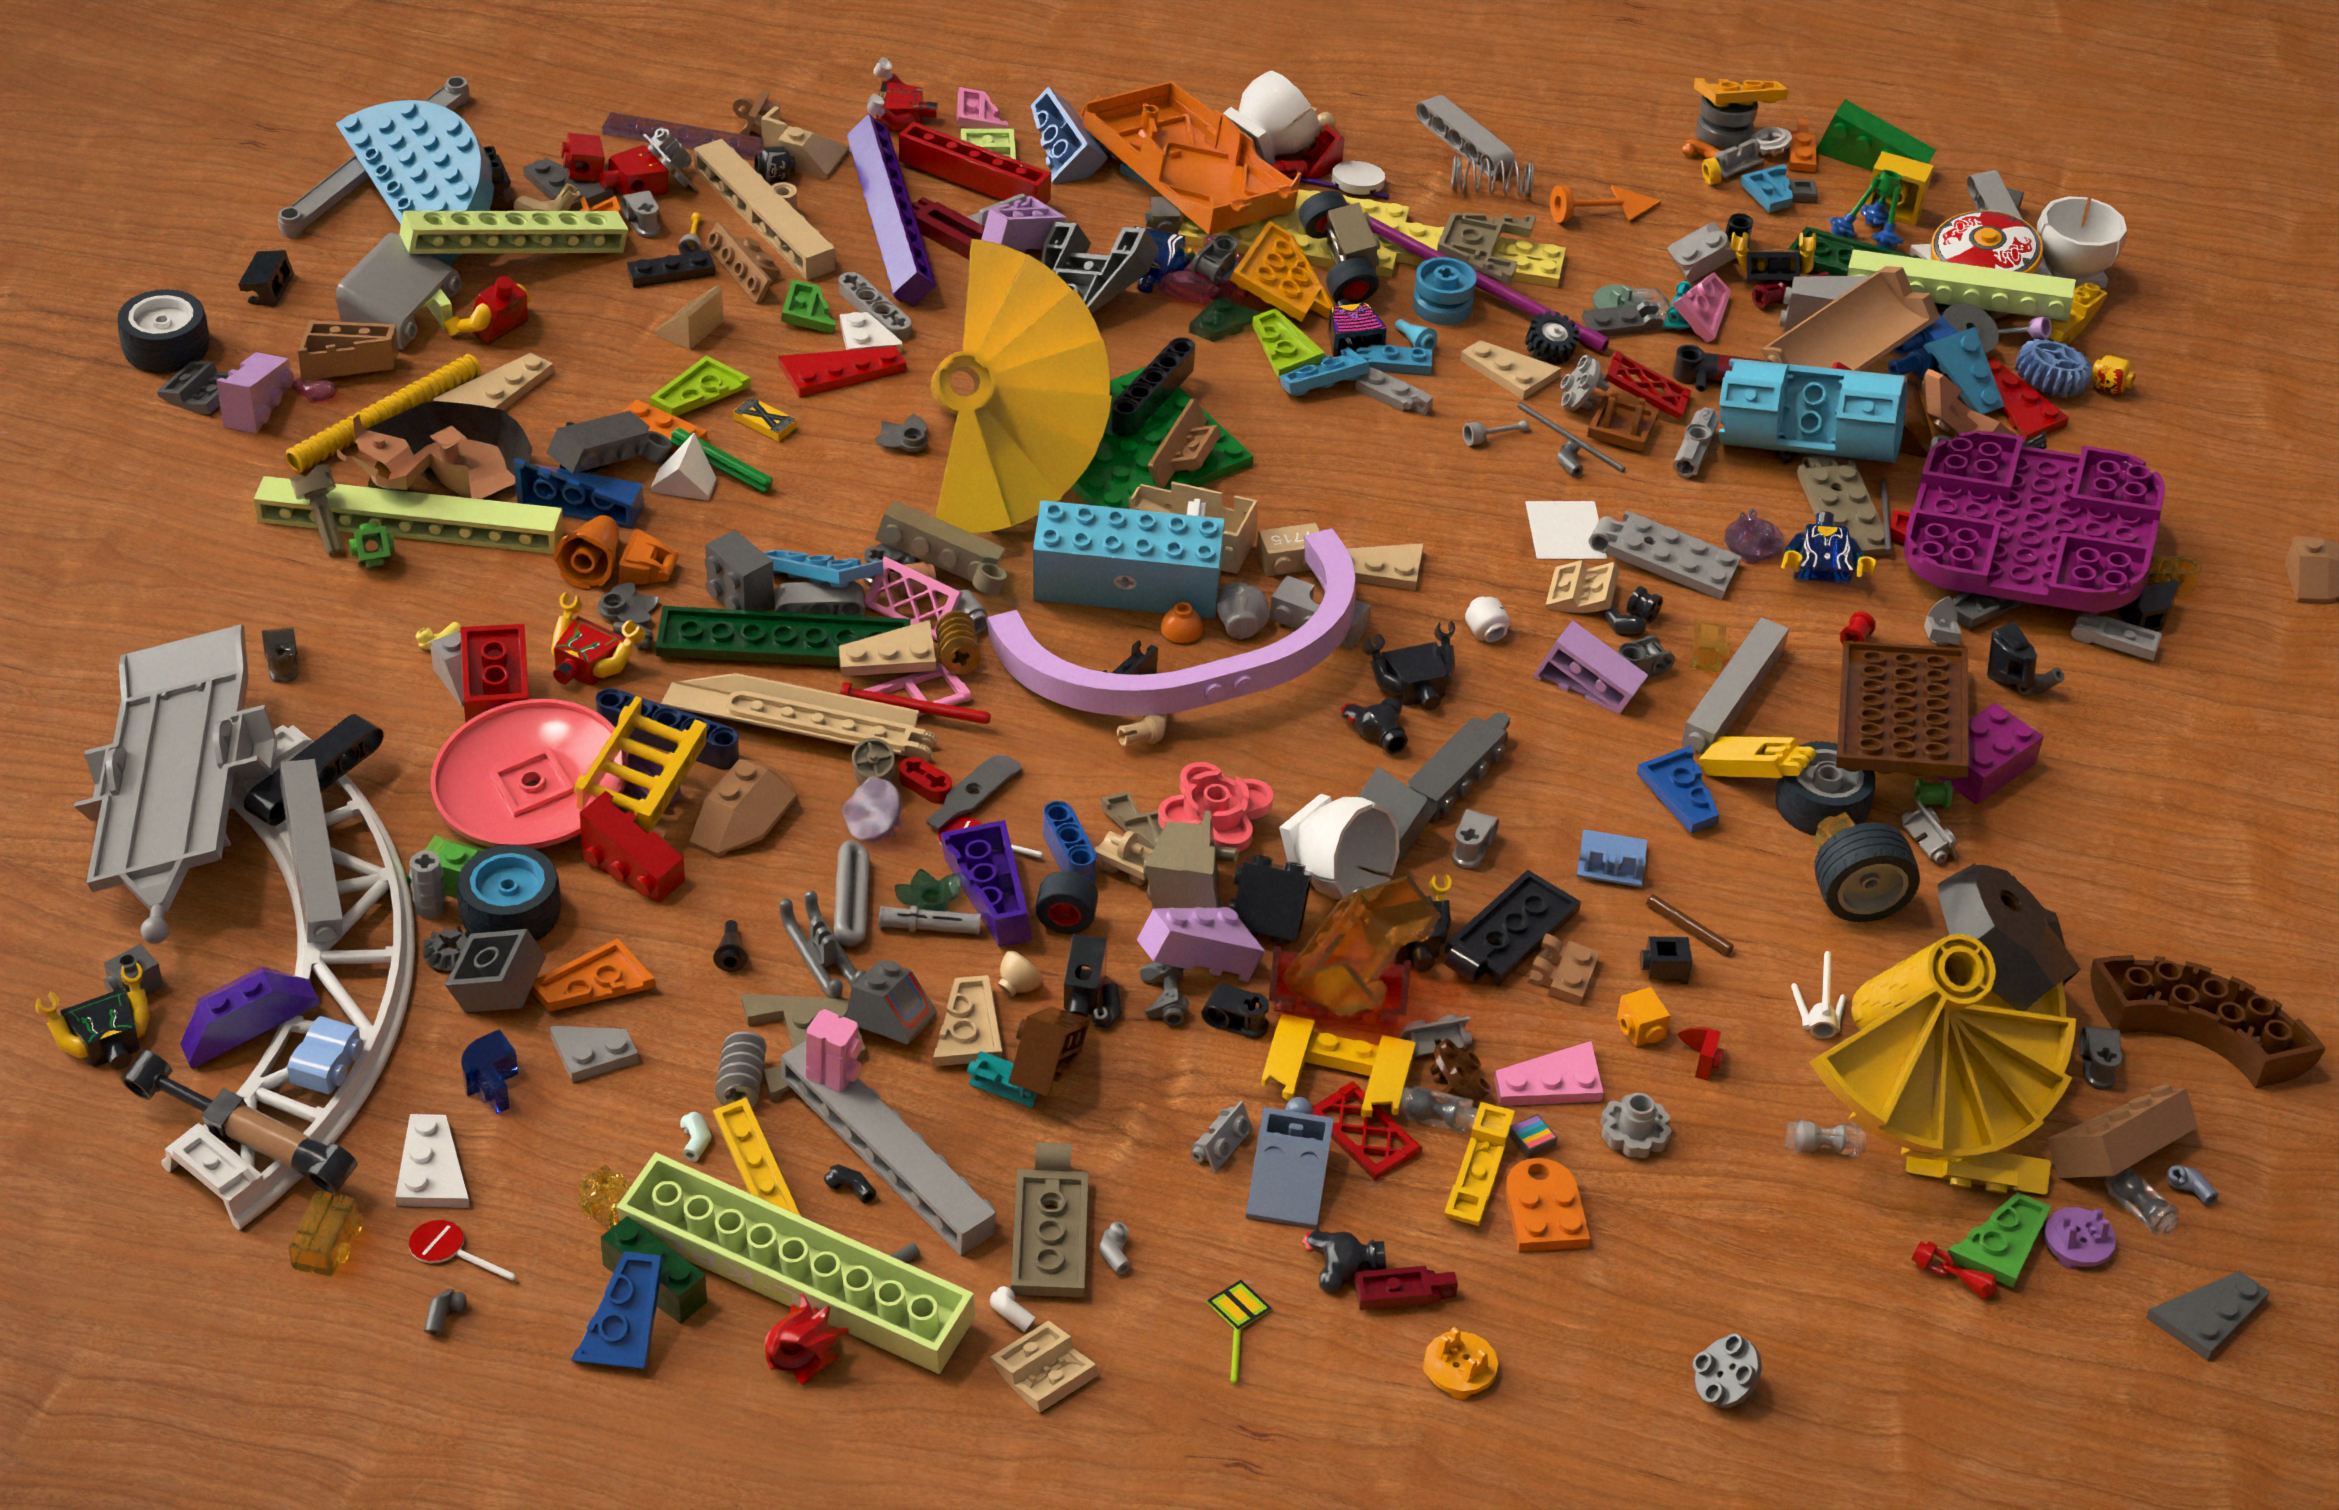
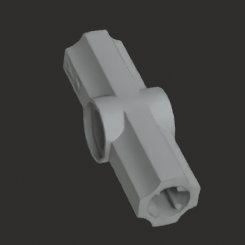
(1696, 442)

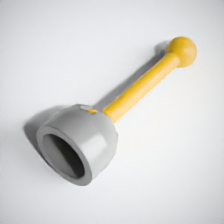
(691, 240)

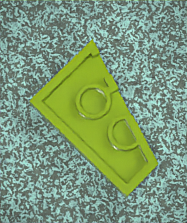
(1285, 343)
(699, 386)

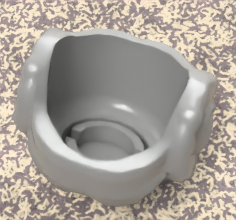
(1242, 609)

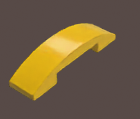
(1480, 1164)

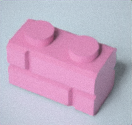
(832, 1050)

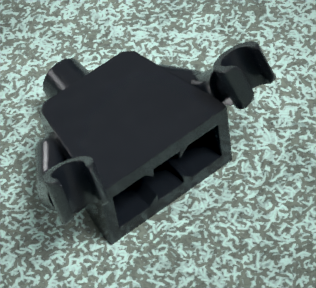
(1414, 672)

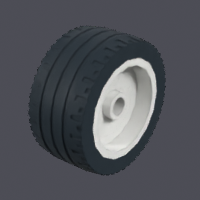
(163, 330)

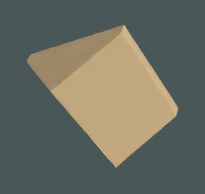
(694, 320)

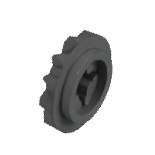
(446, 958)

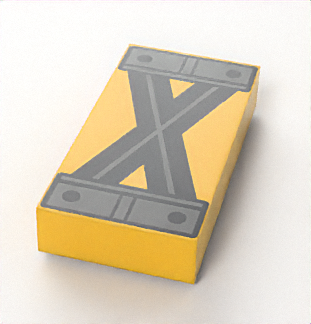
(765, 419)

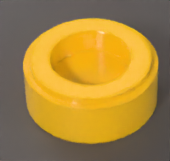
(1711, 171)

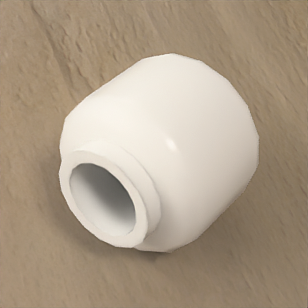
(1487, 619)

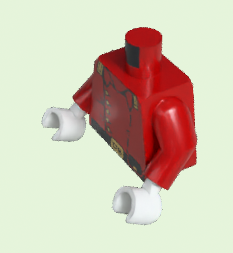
(898, 103)

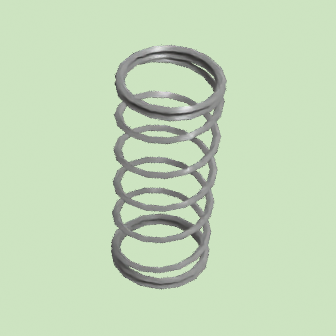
(1457, 169)

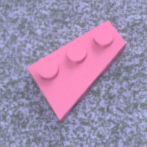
(1705, 306)
(1551, 1079)

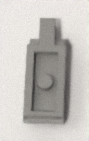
(1394, 392)

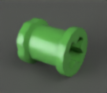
(1933, 793)

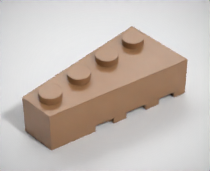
(2123, 1134)

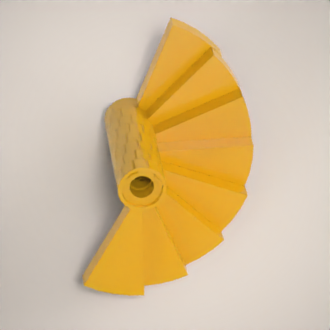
(1035, 394)
(1947, 1058)

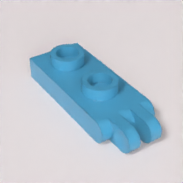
(1398, 359)

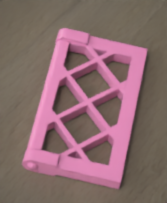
(909, 574)

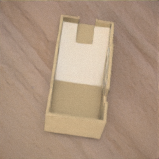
(1239, 528)

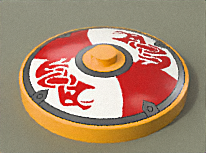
(1988, 241)

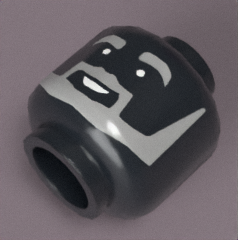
(774, 164)

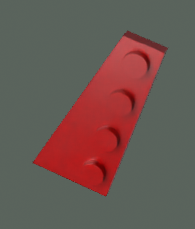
(837, 369)
(2025, 406)

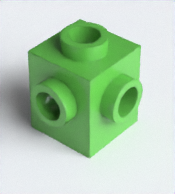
(379, 535)

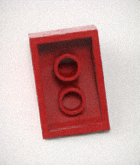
(493, 667)

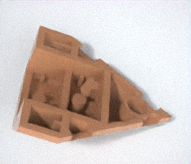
(1949, 412)

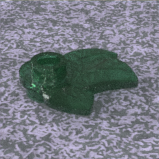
(928, 892)

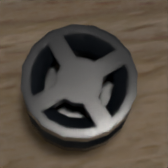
(1644, 604)

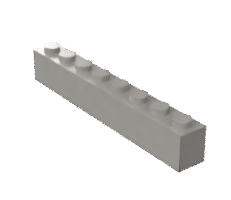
(896, 1155)

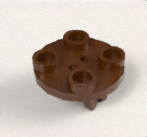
(1460, 1071)

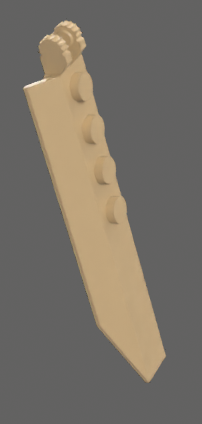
(802, 711)

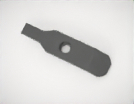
(983, 780)

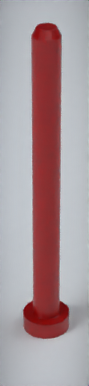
(923, 706)

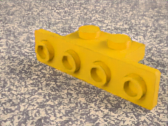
(1995, 1171)

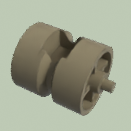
(873, 758)

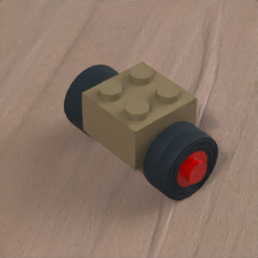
(1348, 241)

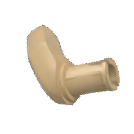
(561, 203)
(1149, 729)

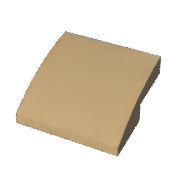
(1582, 589)
(1044, 1366)

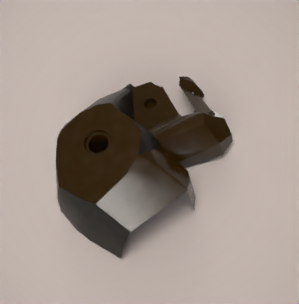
(2013, 927)

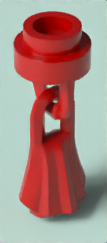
(1980, 1283)

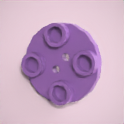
(2070, 1228)

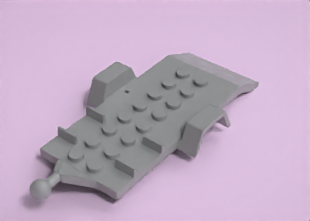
(173, 767)

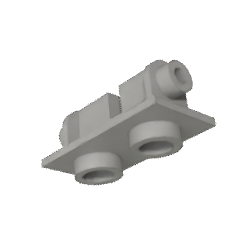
(1738, 159)
(1926, 823)
(1426, 1034)
(1224, 1137)

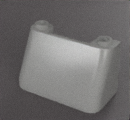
(393, 286)

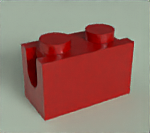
(583, 156)

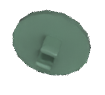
(1613, 296)

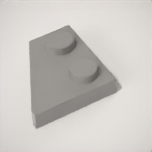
(592, 1050)

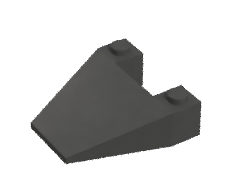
(1094, 275)

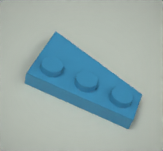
(1331, 370)

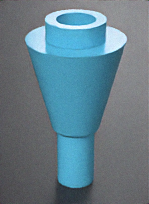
(1418, 335)

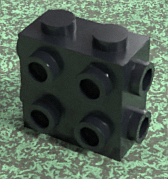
(1272, 897)

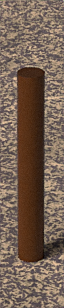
(1690, 924)

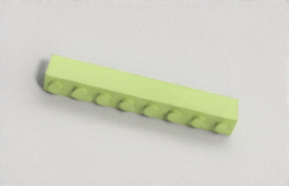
(1976, 285)

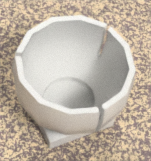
(1268, 114)
(2081, 250)
(1339, 840)

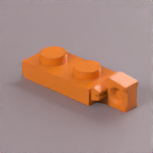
(1802, 149)

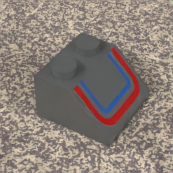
(890, 1002)

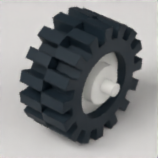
(1552, 337)

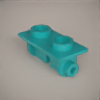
(1674, 318)
(993, 1076)

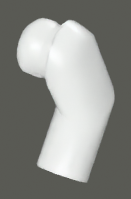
(1003, 1303)

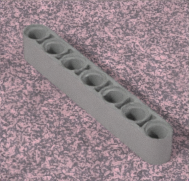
(1991, 194)

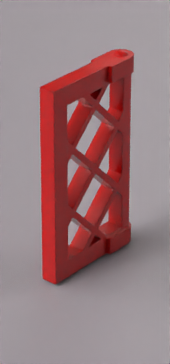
(1636, 387)
(1358, 1153)

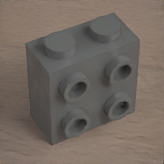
(1407, 806)

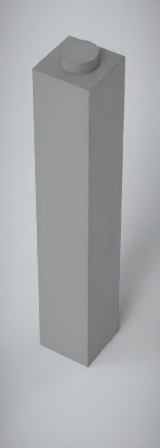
(1735, 685)
(311, 851)

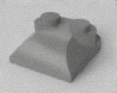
(1701, 251)

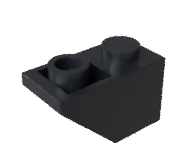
(2152, 606)

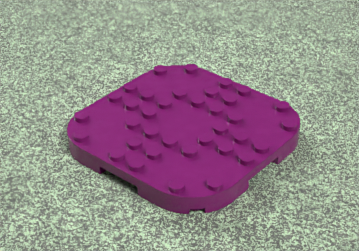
(2035, 522)

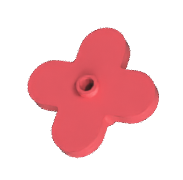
(1230, 803)

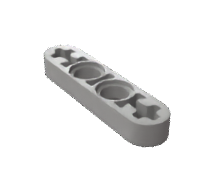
(895, 321)

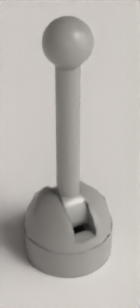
(1475, 432)

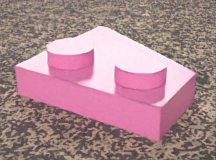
(977, 111)

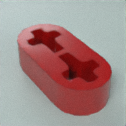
(924, 779)

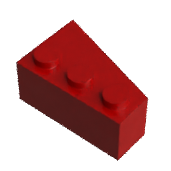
(628, 852)

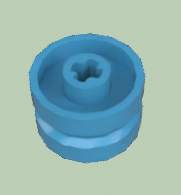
(1444, 290)

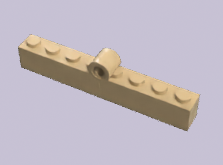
(765, 208)

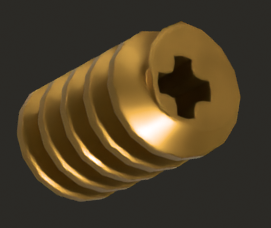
(958, 642)

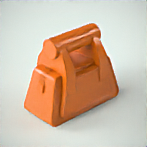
(646, 560)

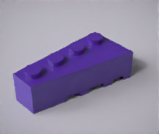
(990, 879)

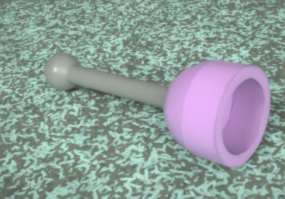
(2037, 328)

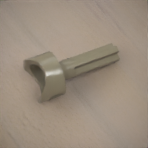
(314, 488)

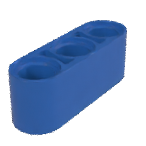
(1068, 840)

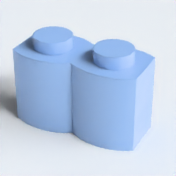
(324, 1055)

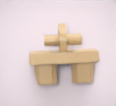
(1123, 854)

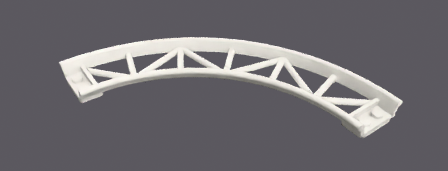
(200, 1152)

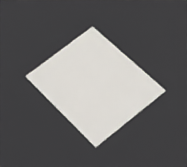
(1563, 529)

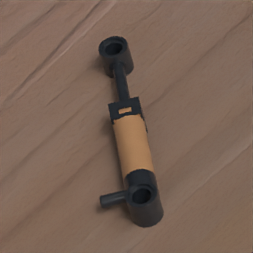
(233, 1120)

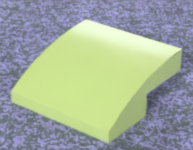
(996, 140)

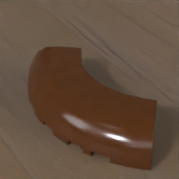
(2207, 1011)

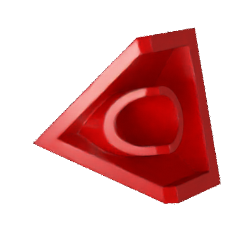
(1324, 153)

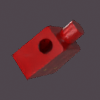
(635, 172)

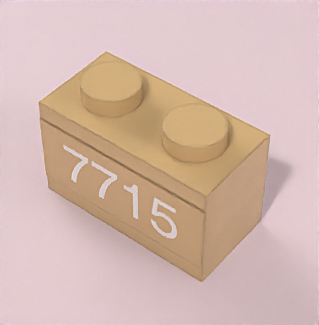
(1283, 549)

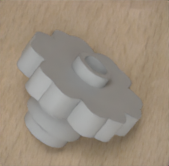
(1636, 1125)

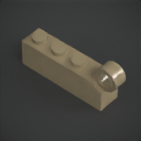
(943, 546)

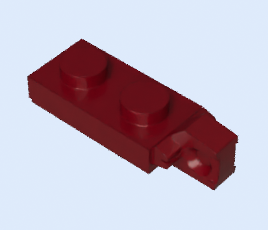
(1403, 1287)

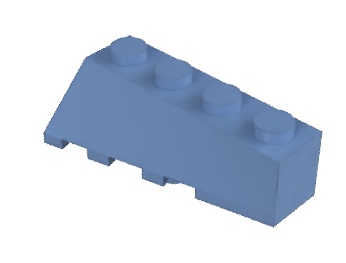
(1068, 145)

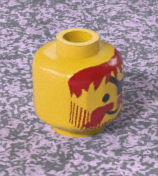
(2113, 374)

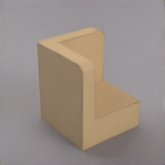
(772, 127)

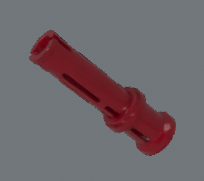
(1773, 292)

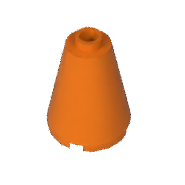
(588, 553)

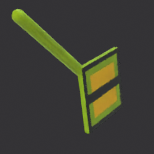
(1239, 1308)

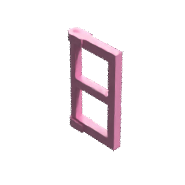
(909, 681)

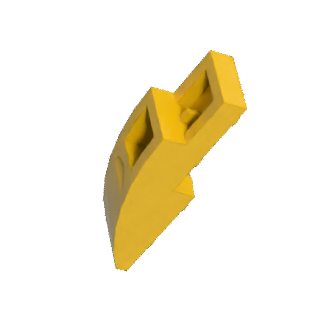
(2085, 304)

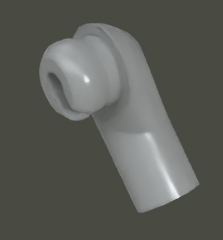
(1112, 1246)

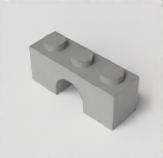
(1294, 606)

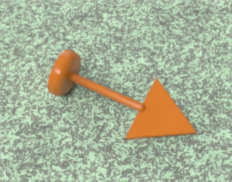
(1632, 203)

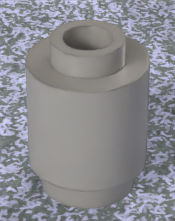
(969, 604)

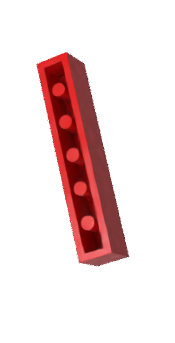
(971, 165)

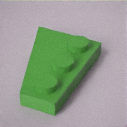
(2003, 1240)

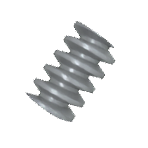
(740, 1068)

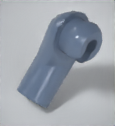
(2192, 1181)

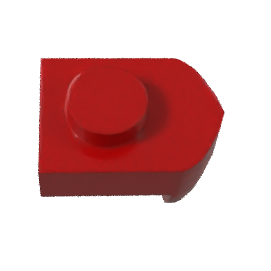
(1704, 1041)

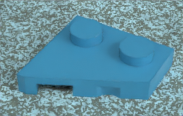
(1769, 187)

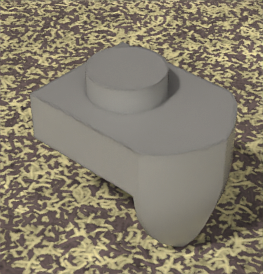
(1942, 623)

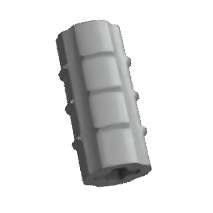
(427, 884)

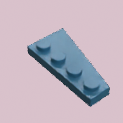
(822, 567)

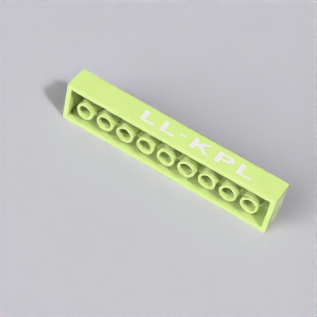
(792, 1256)

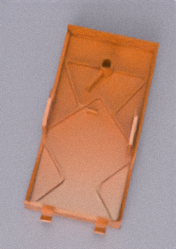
(1191, 156)

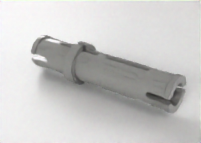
(929, 920)

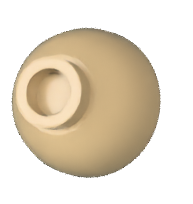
(1018, 974)

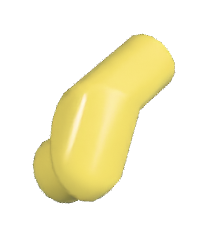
(426, 635)

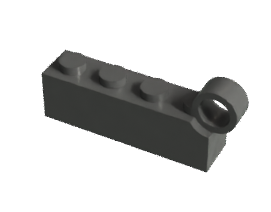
(606, 442)

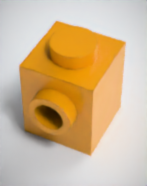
(1643, 1017)

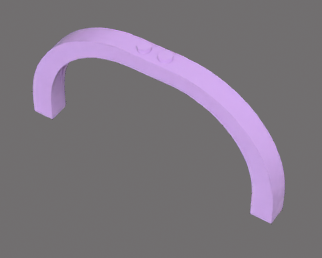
(1196, 685)

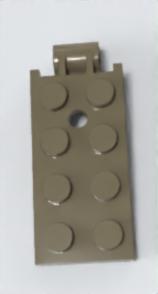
(1850, 504)
(1050, 1242)

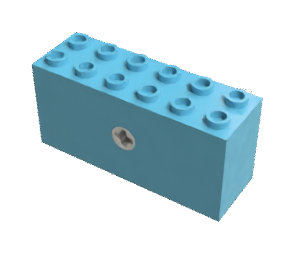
(1127, 557)

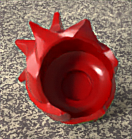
(802, 1341)

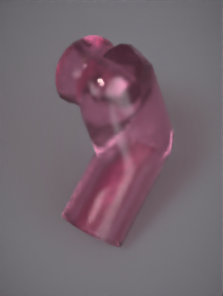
(314, 391)

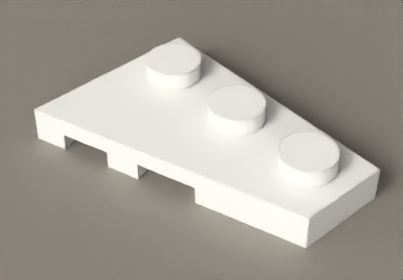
(430, 1166)

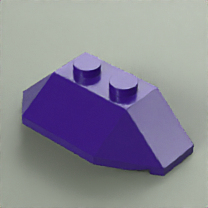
(244, 1011)

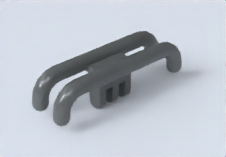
(822, 948)

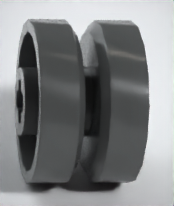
(1725, 125)

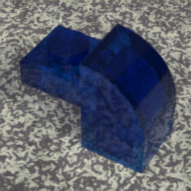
(486, 1067)

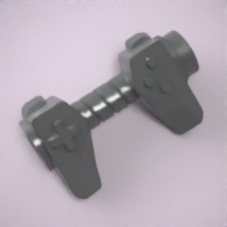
(1171, 1003)

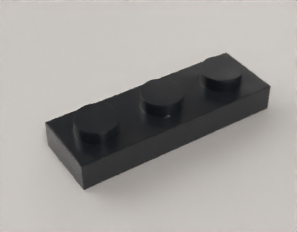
(670, 268)

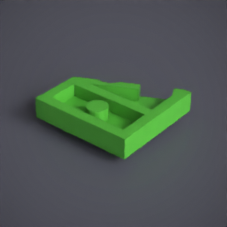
(807, 307)

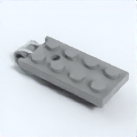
(1669, 555)

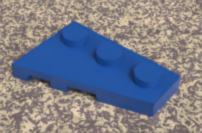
(1681, 788)
(625, 1318)

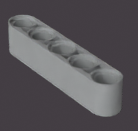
(1464, 134)

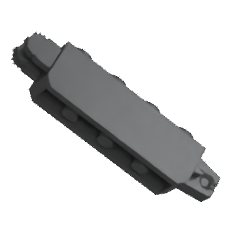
(1461, 763)

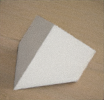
(686, 473)

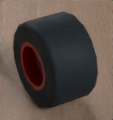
(1066, 902)

